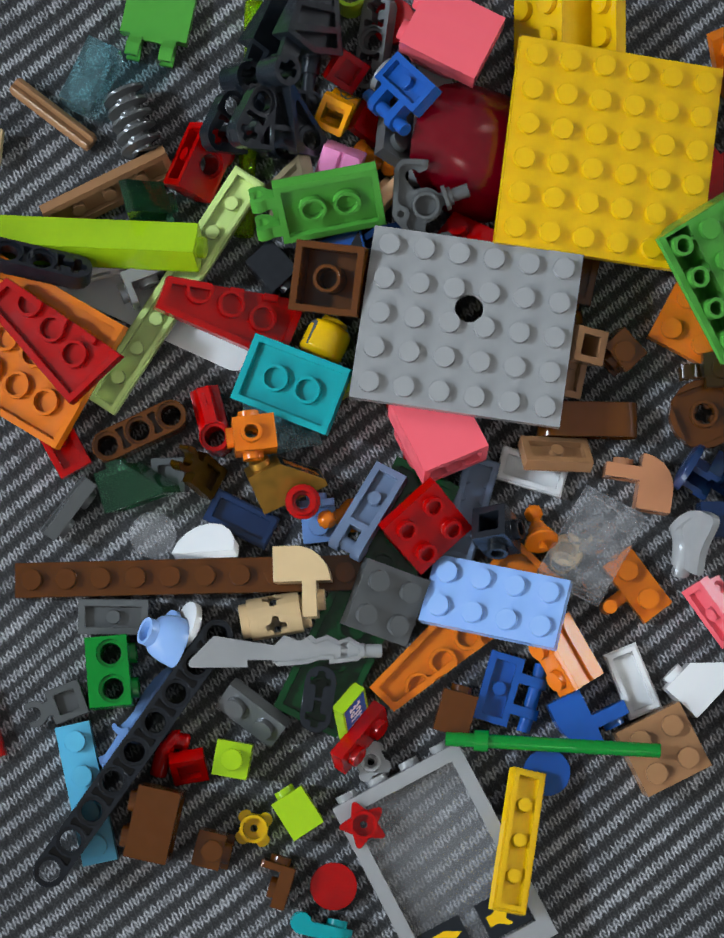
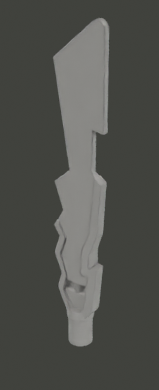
(234, 653)

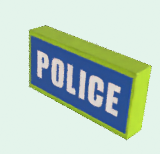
(349, 708)

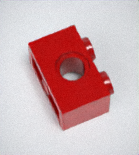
(185, 170)

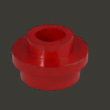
(302, 490)

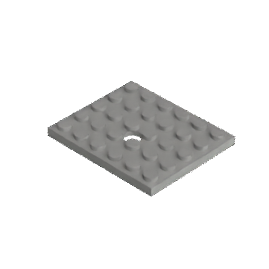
(427, 358)

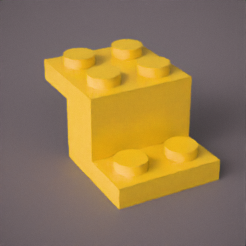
(572, 21)

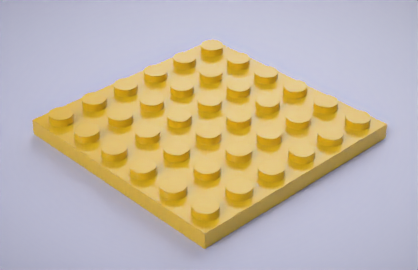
(604, 150)

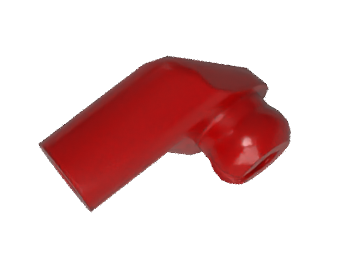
(172, 741)

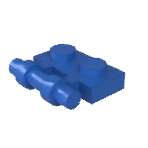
(409, 86)
(500, 688)

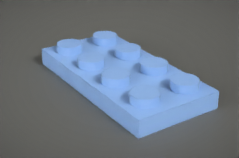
(496, 602)

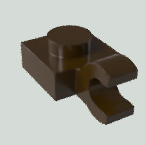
(709, 370)

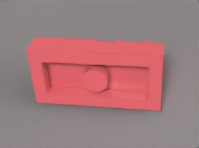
(708, 602)

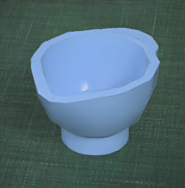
(165, 637)

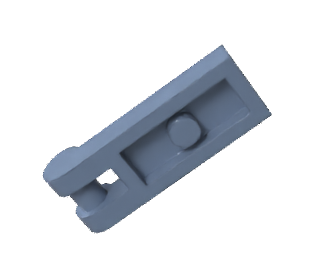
(367, 510)

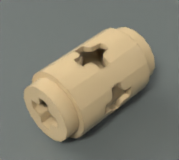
(260, 619)

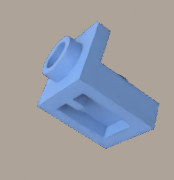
(310, 527)

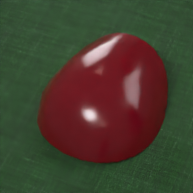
(464, 144)

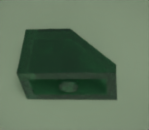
(148, 200)
(131, 485)

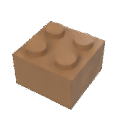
(680, 748)

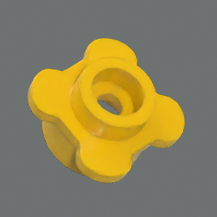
(245, 833)

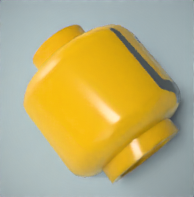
(326, 339)

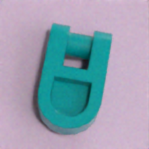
(334, 928)

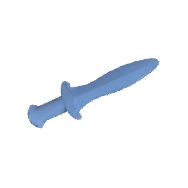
(124, 728)

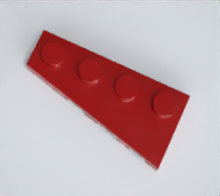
(228, 312)
(57, 346)

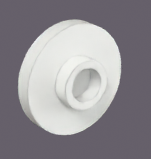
(193, 614)

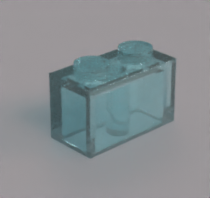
(91, 77)

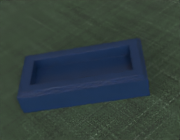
(242, 519)

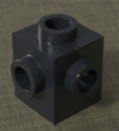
(497, 531)

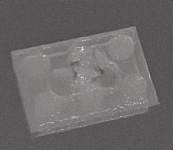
(593, 544)

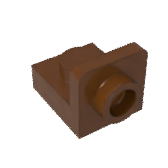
(279, 887)

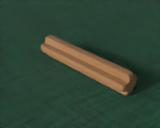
(53, 114)

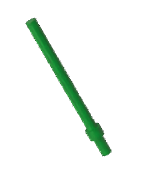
(482, 740)

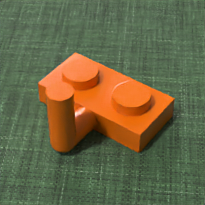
(638, 589)

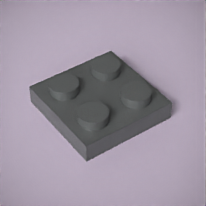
(385, 602)

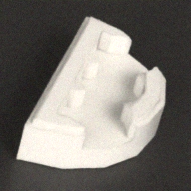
(207, 542)

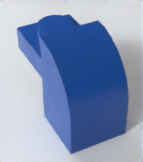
(575, 721)

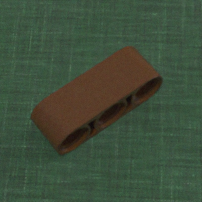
(595, 421)
(123, 431)

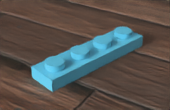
(80, 769)

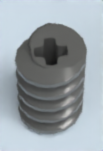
(130, 122)

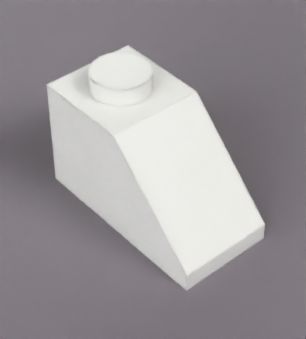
(695, 685)

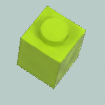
(232, 759)
(296, 811)

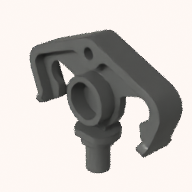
(417, 207)

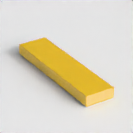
(517, 841)

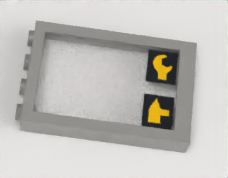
(437, 852)

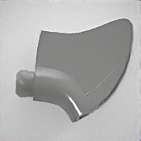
(691, 540)

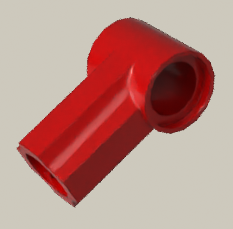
(210, 417)

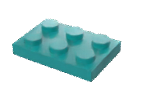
(291, 384)

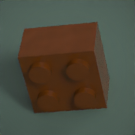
(329, 278)
(153, 822)

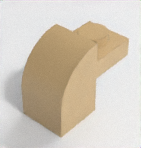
(303, 567)

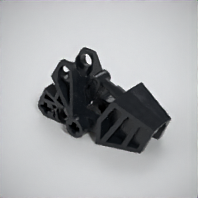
(277, 112)

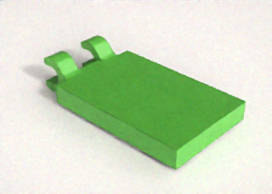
(158, 23)
(319, 204)

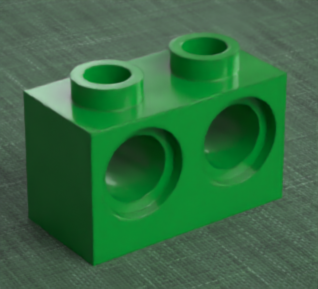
(101, 674)

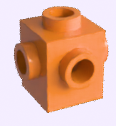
(252, 423)

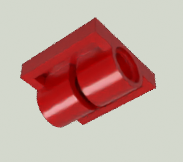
(425, 526)

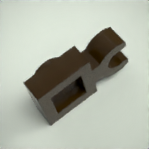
(202, 471)

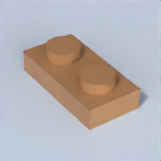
(555, 454)

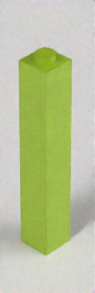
(113, 242)

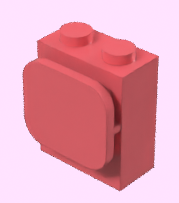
(450, 37)
(437, 441)

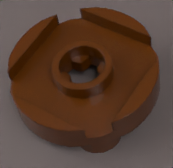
(684, 407)

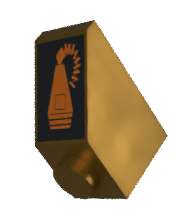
(276, 476)

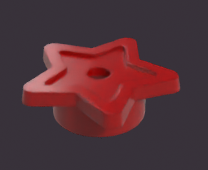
(361, 834)

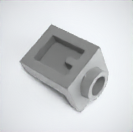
(137, 278)

